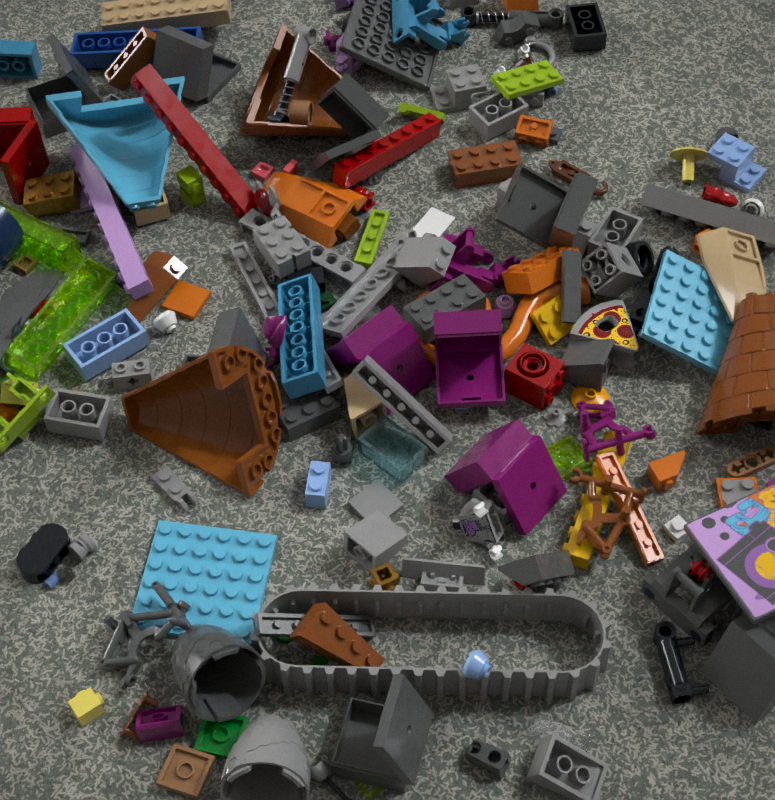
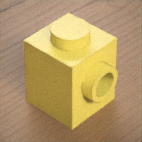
(86, 706)

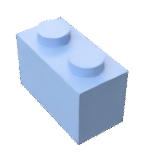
(318, 484)

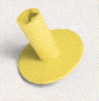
(688, 156)

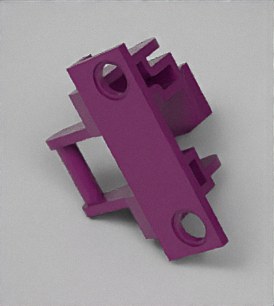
(470, 252)

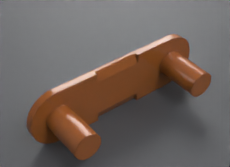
(129, 732)

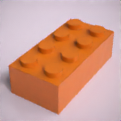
(535, 272)

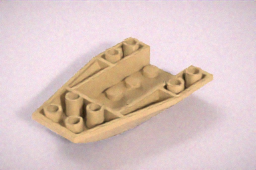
(732, 265)

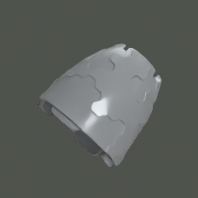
(267, 763)

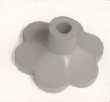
(555, 417)

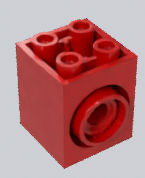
(534, 376)

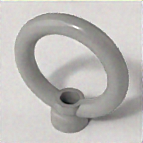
(533, 44)

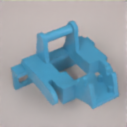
(418, 25)

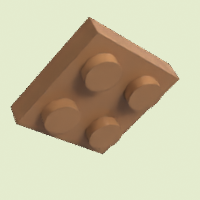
(186, 771)

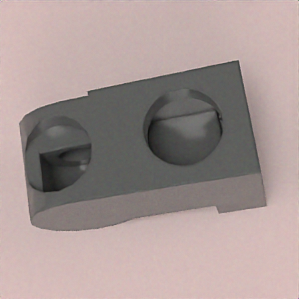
(488, 757)

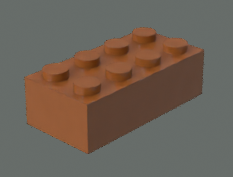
(483, 164)

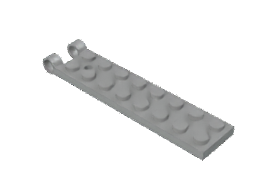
(365, 291)

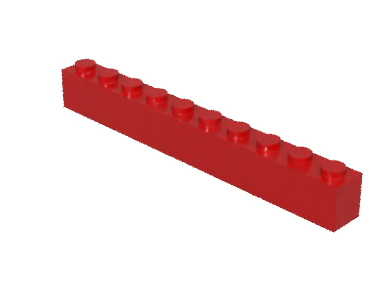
(194, 140)

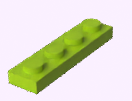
(371, 238)

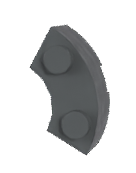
(517, 29)

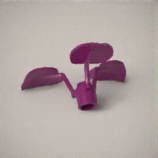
(274, 331)

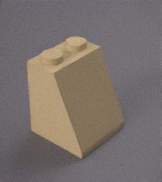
(362, 406)

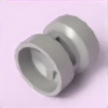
(82, 547)

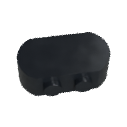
(43, 553)

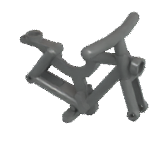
(127, 623)

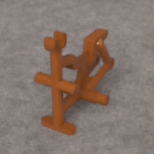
(620, 519)

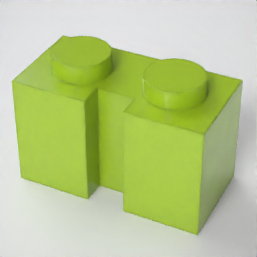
(191, 186)

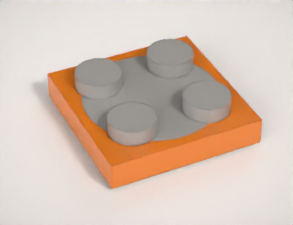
(734, 489)

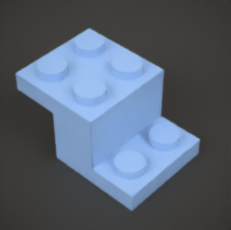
(736, 162)

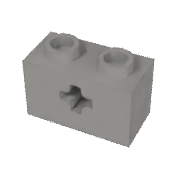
(131, 374)

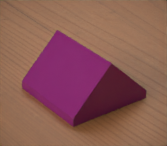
(159, 724)

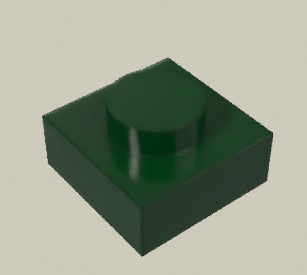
(327, 301)

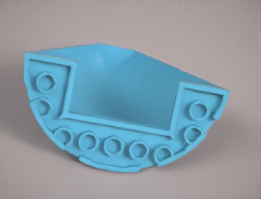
(122, 142)

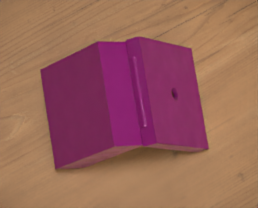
(389, 344)
(469, 346)
(512, 462)

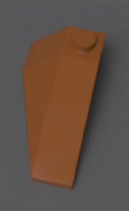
(163, 273)

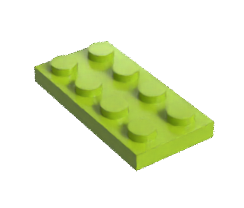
(527, 79)

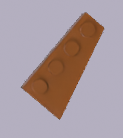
(334, 639)

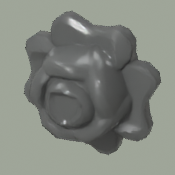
(275, 280)

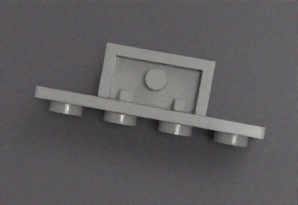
(442, 573)

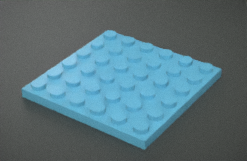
(687, 314)
(210, 569)

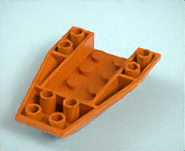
(314, 205)

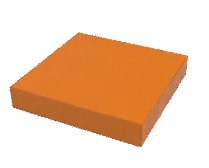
(186, 300)

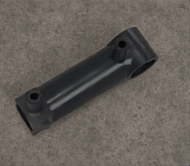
(672, 663)

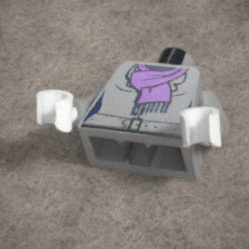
(481, 525)

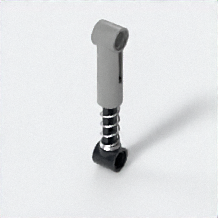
(304, 37)

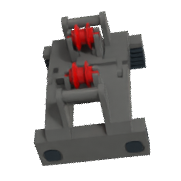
(697, 576)

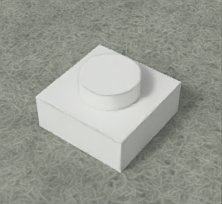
(675, 528)

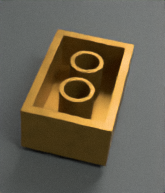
(52, 194)

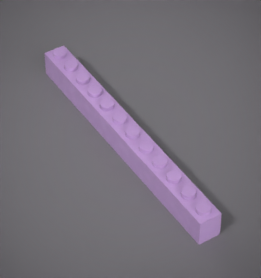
(112, 224)

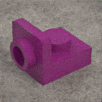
(330, 41)

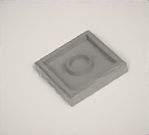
(375, 498)

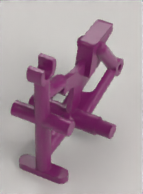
(589, 442)

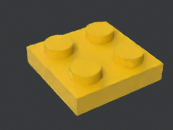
(548, 321)

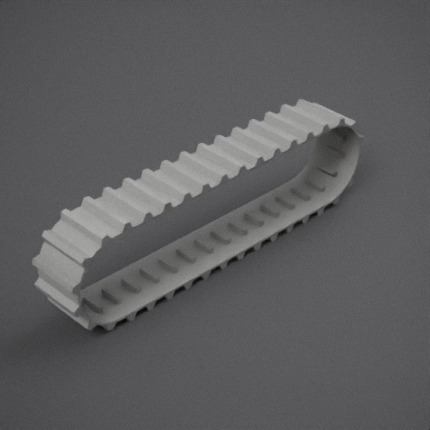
(439, 605)

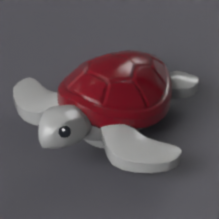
(267, 202)

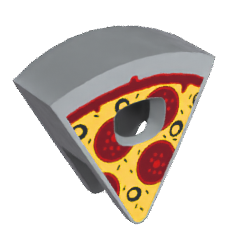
(609, 321)

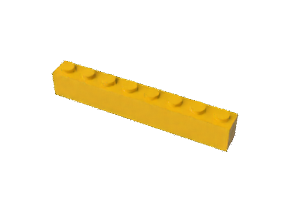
(582, 554)

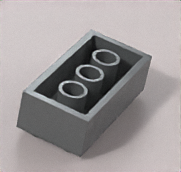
(455, 295)

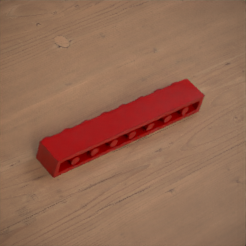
(386, 150)

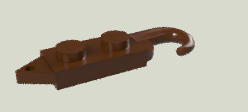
(567, 171)

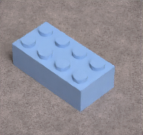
(105, 344)

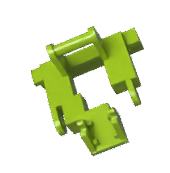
(29, 415)

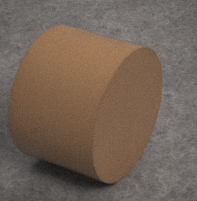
(301, 112)

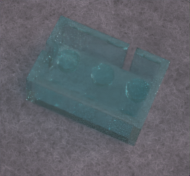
(392, 449)

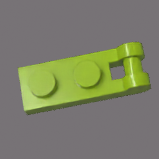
(418, 112)

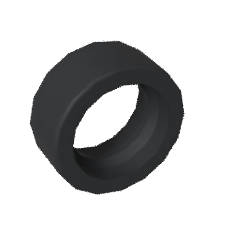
(645, 255)

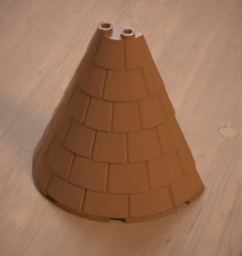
(313, 84)
(746, 371)
(214, 415)

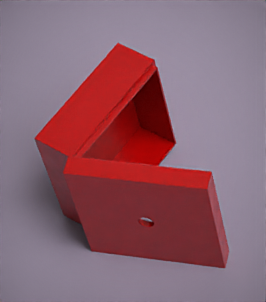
(19, 146)

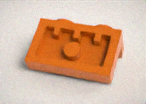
(533, 130)

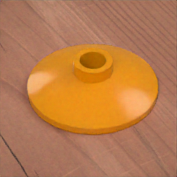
(582, 394)

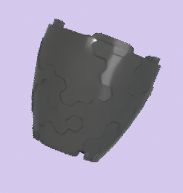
(216, 672)

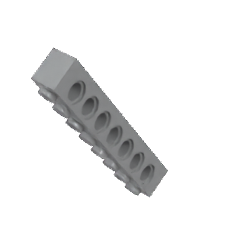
(335, 267)

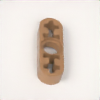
(757, 457)

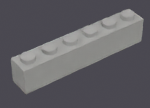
(402, 404)

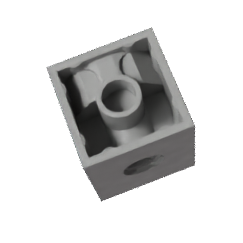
(610, 270)

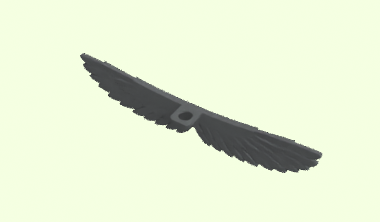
(22, 301)

